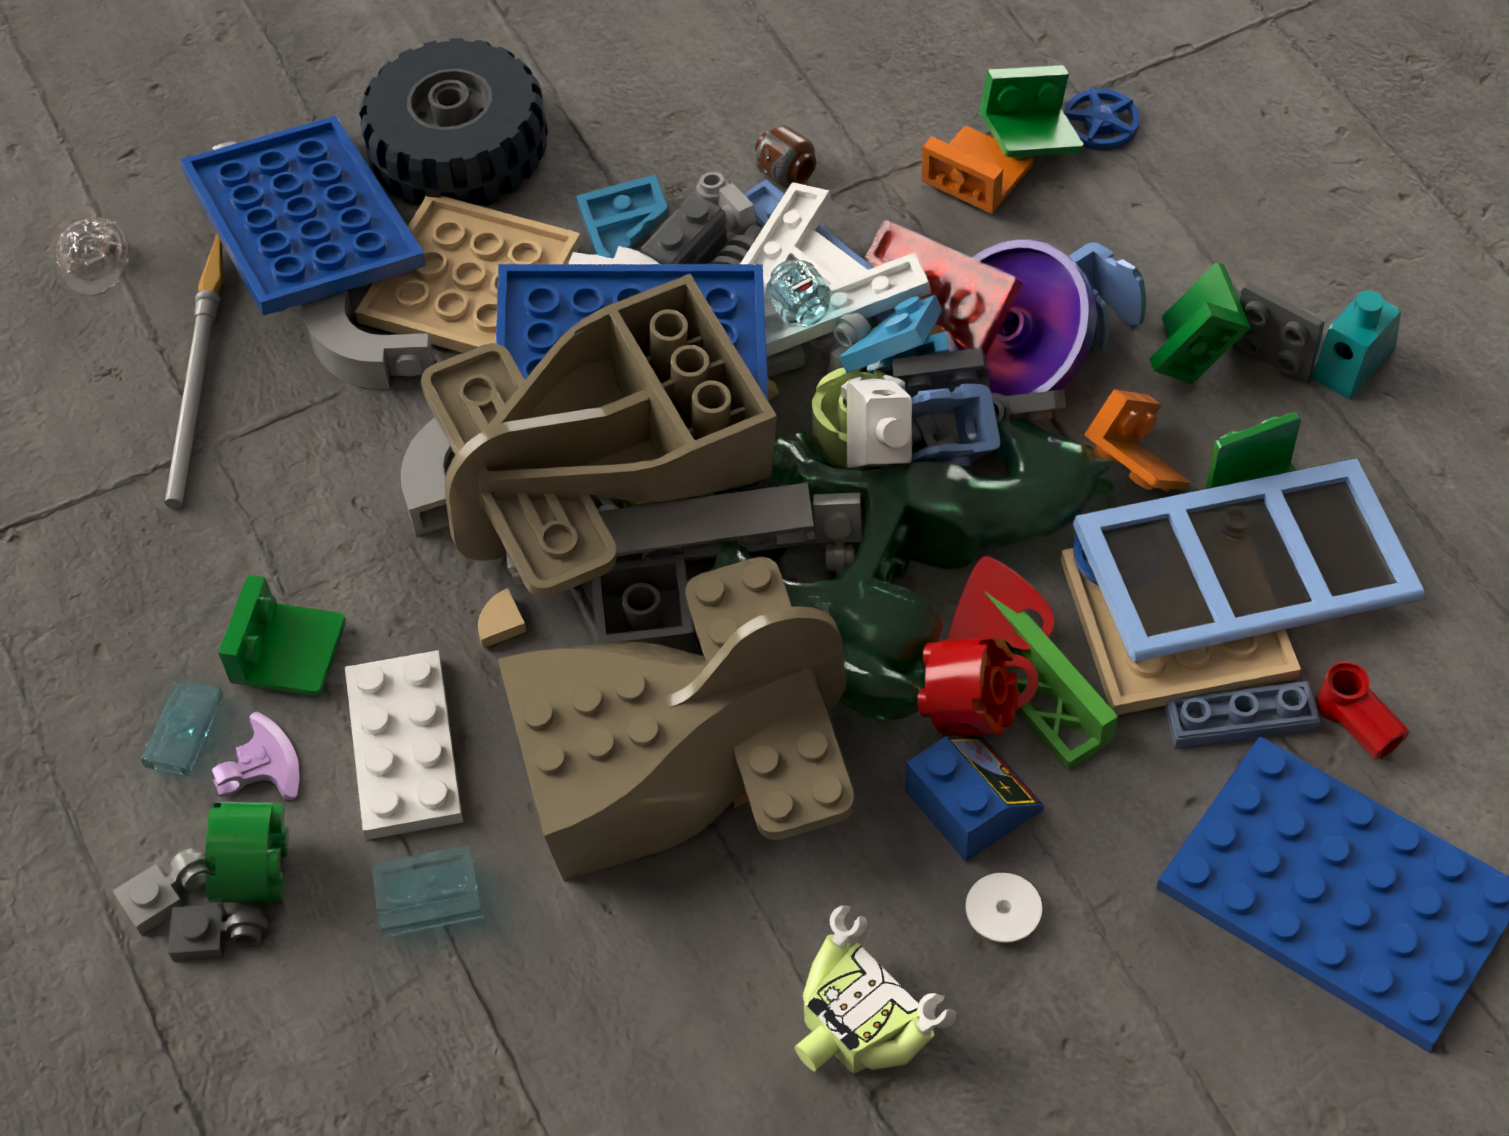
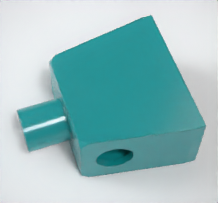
(1369, 331)

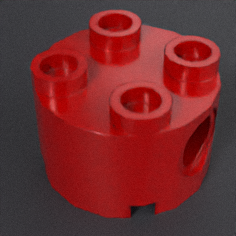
(968, 686)

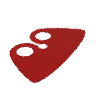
(979, 616)

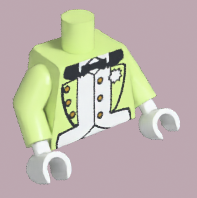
(861, 1009)

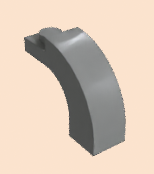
(361, 356)
(424, 478)

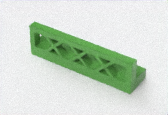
(1067, 687)

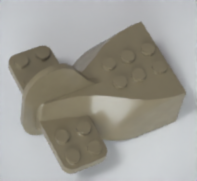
(620, 408)
(655, 741)

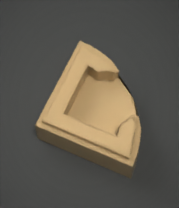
(500, 619)

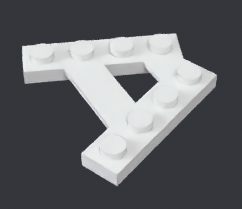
(854, 289)

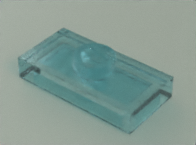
(182, 727)

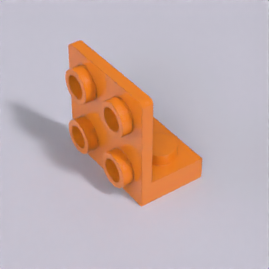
(972, 168)
(1116, 434)

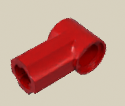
(1360, 711)

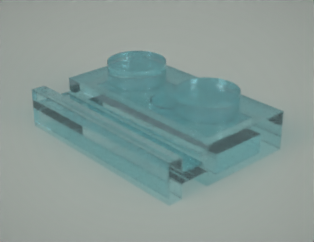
(426, 891)

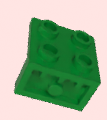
(1027, 113)
(1200, 327)
(1254, 451)
(279, 643)

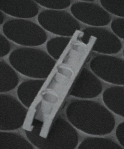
(704, 524)

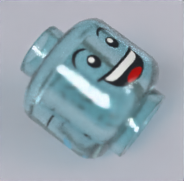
(798, 293)

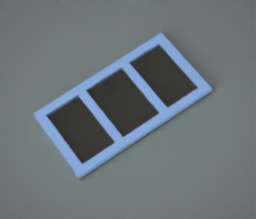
(1246, 559)

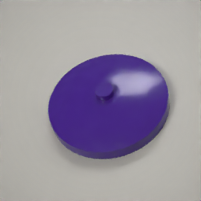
(1047, 325)

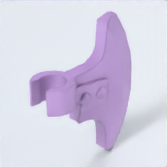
(265, 757)

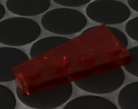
(969, 292)

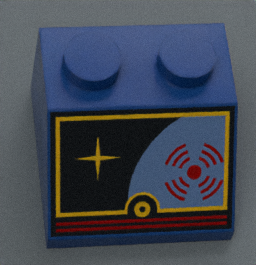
(969, 793)

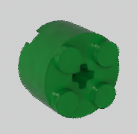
(246, 852)

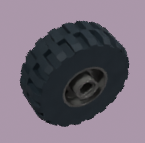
(454, 122)

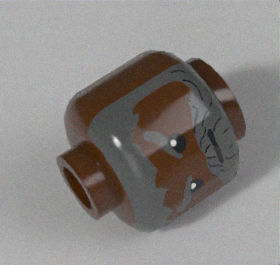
(785, 156)

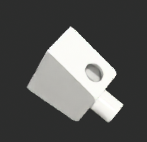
(878, 424)

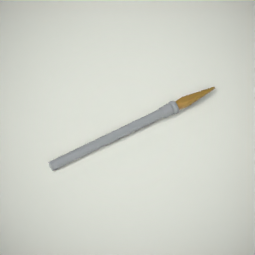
(206, 308)

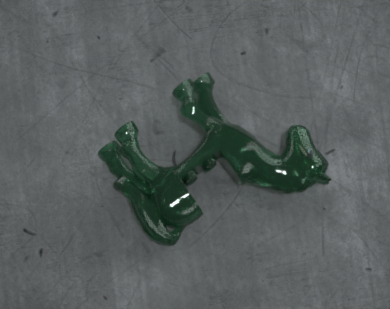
(930, 517)

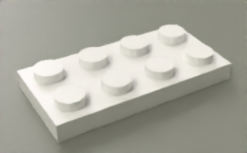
(403, 745)

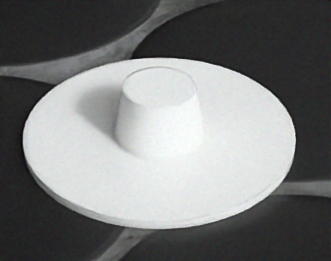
(1003, 907)

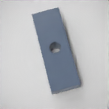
(1219, 718)

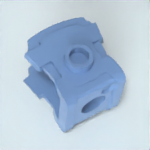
(1112, 283)
(968, 404)

